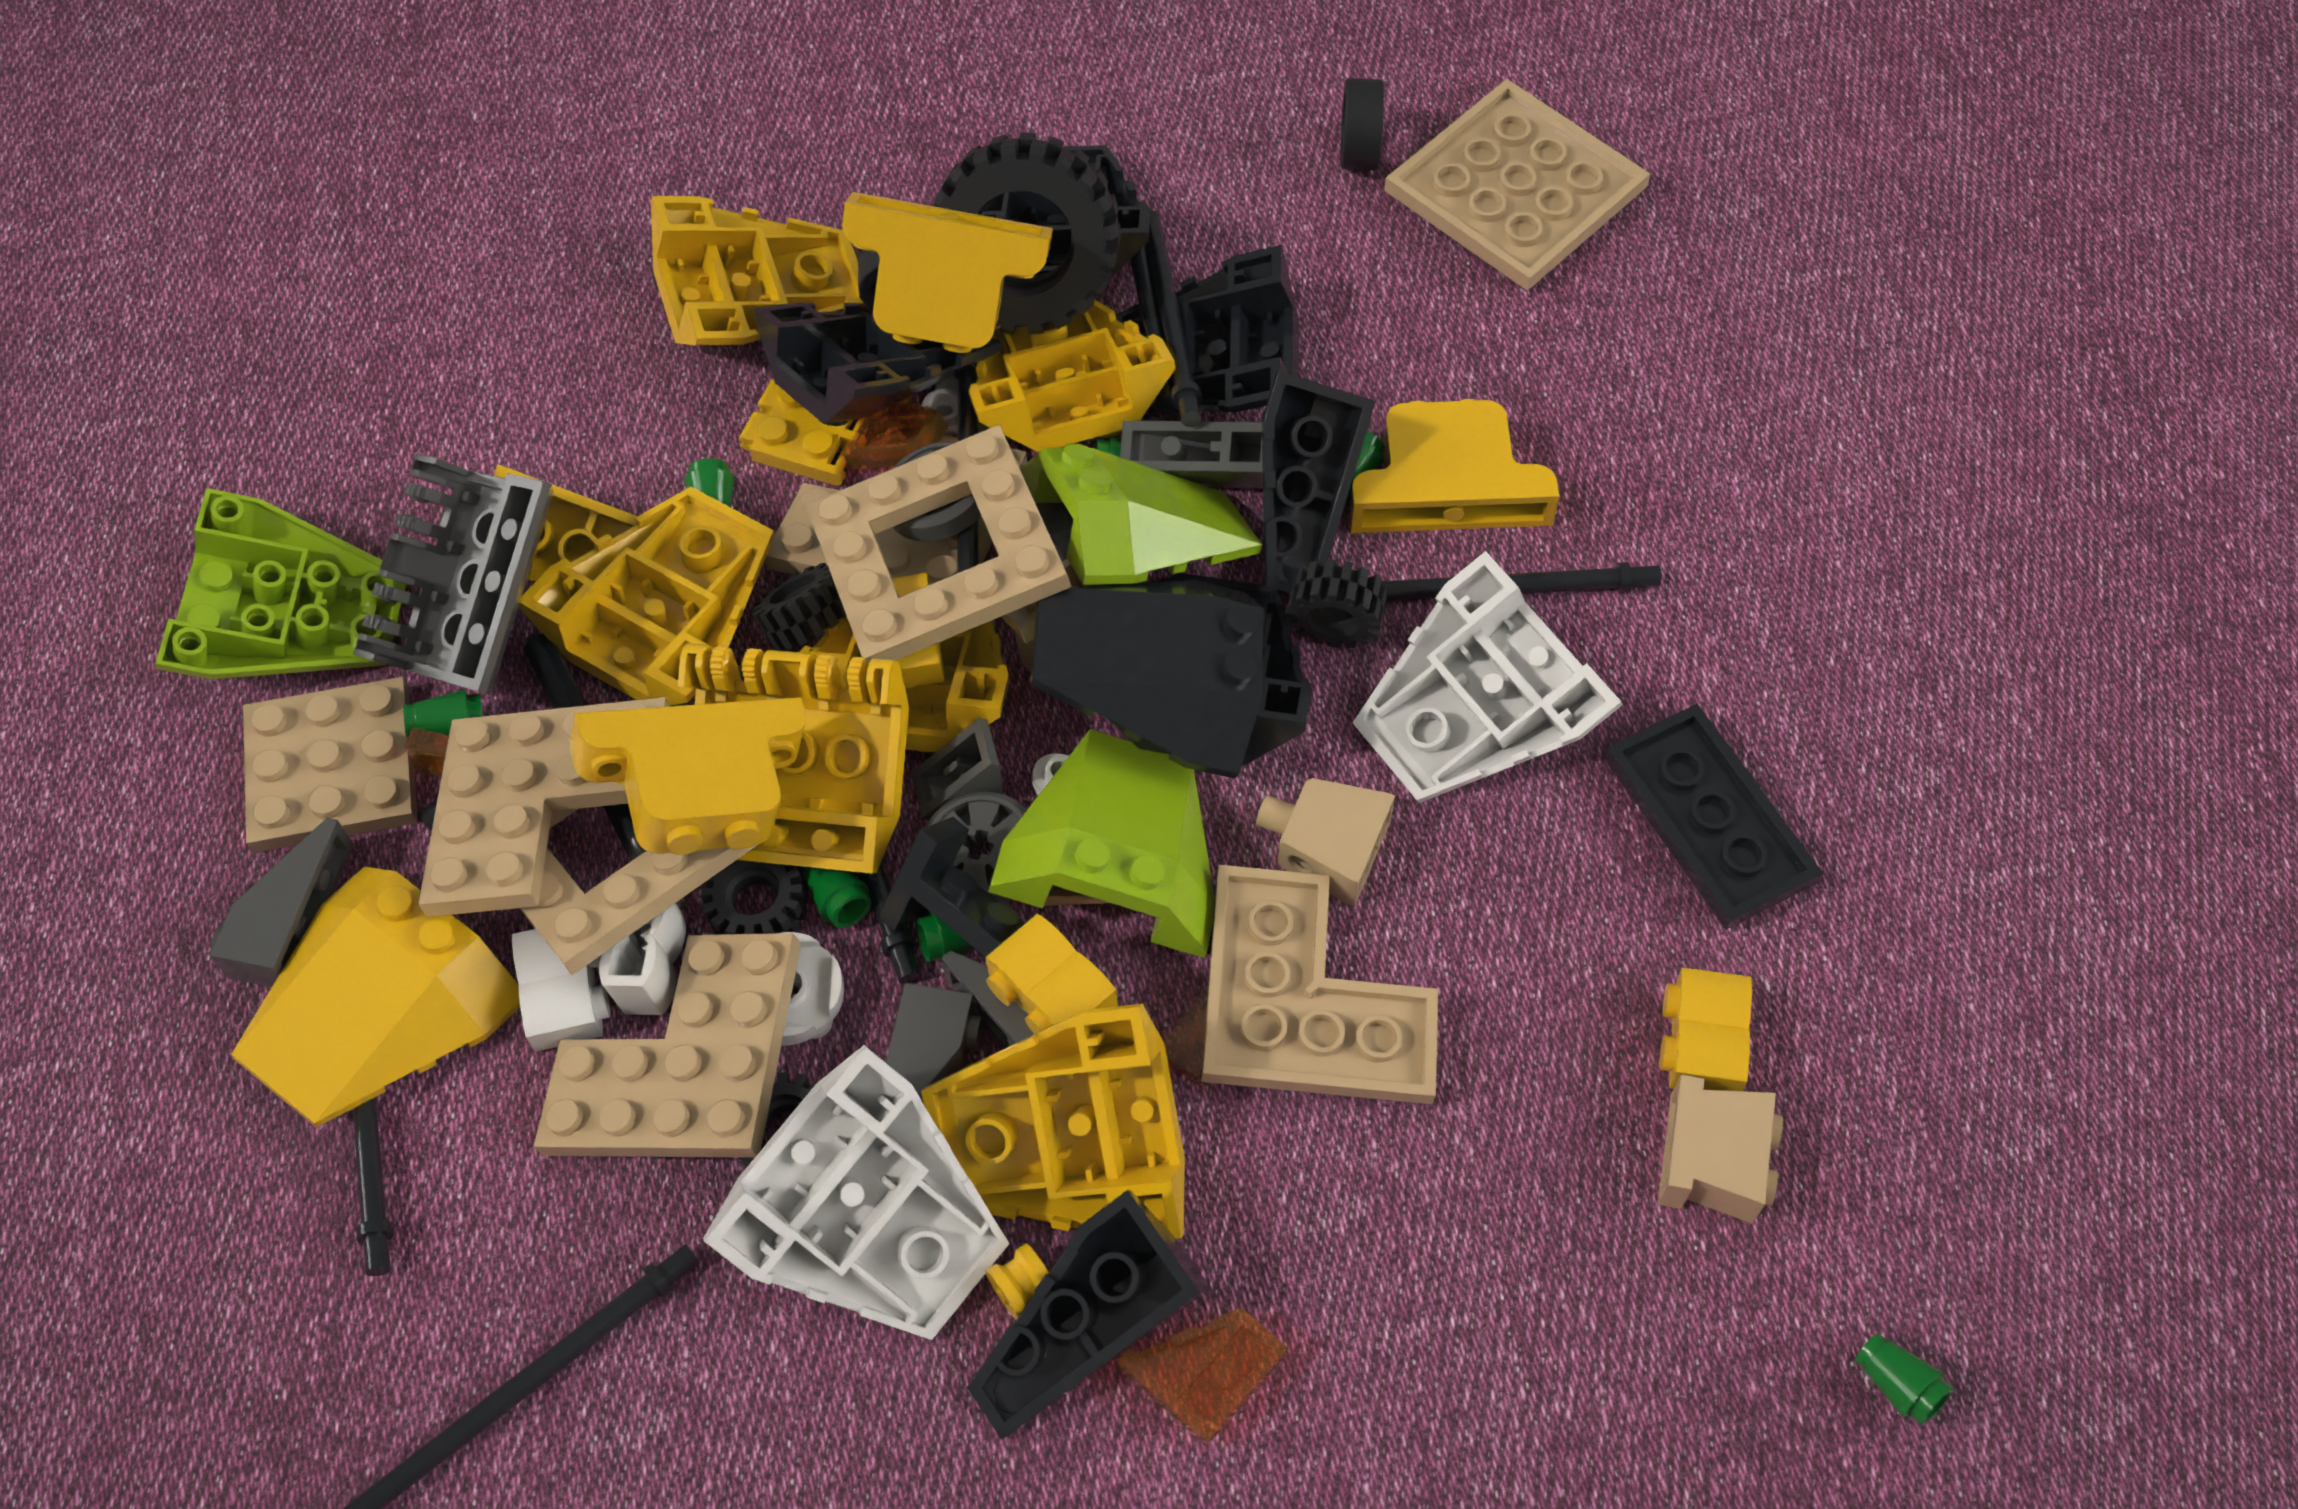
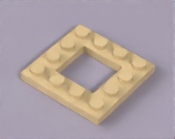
(1019, 576)
(589, 924)

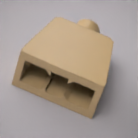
(1330, 832)

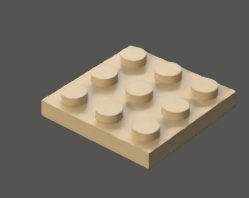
(327, 758)

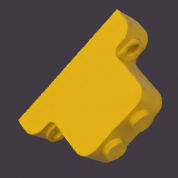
(941, 267)
(1451, 471)
(693, 770)

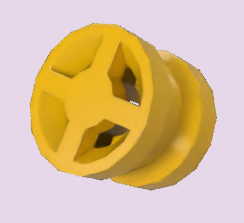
(1017, 1279)

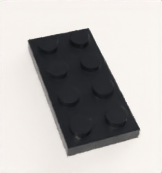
(1712, 816)

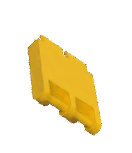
(794, 439)

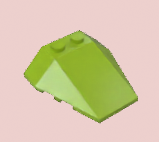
(1135, 516)
(1119, 831)

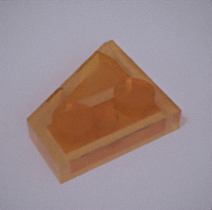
(894, 434)
(1207, 1371)

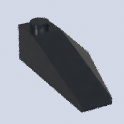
(1308, 466)
(1097, 1301)

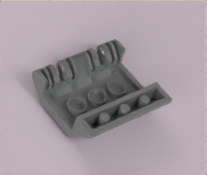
(465, 580)

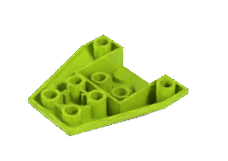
(271, 596)

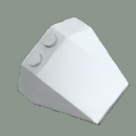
(1479, 689)
(861, 1205)

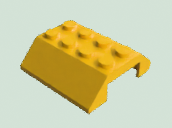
(849, 768)

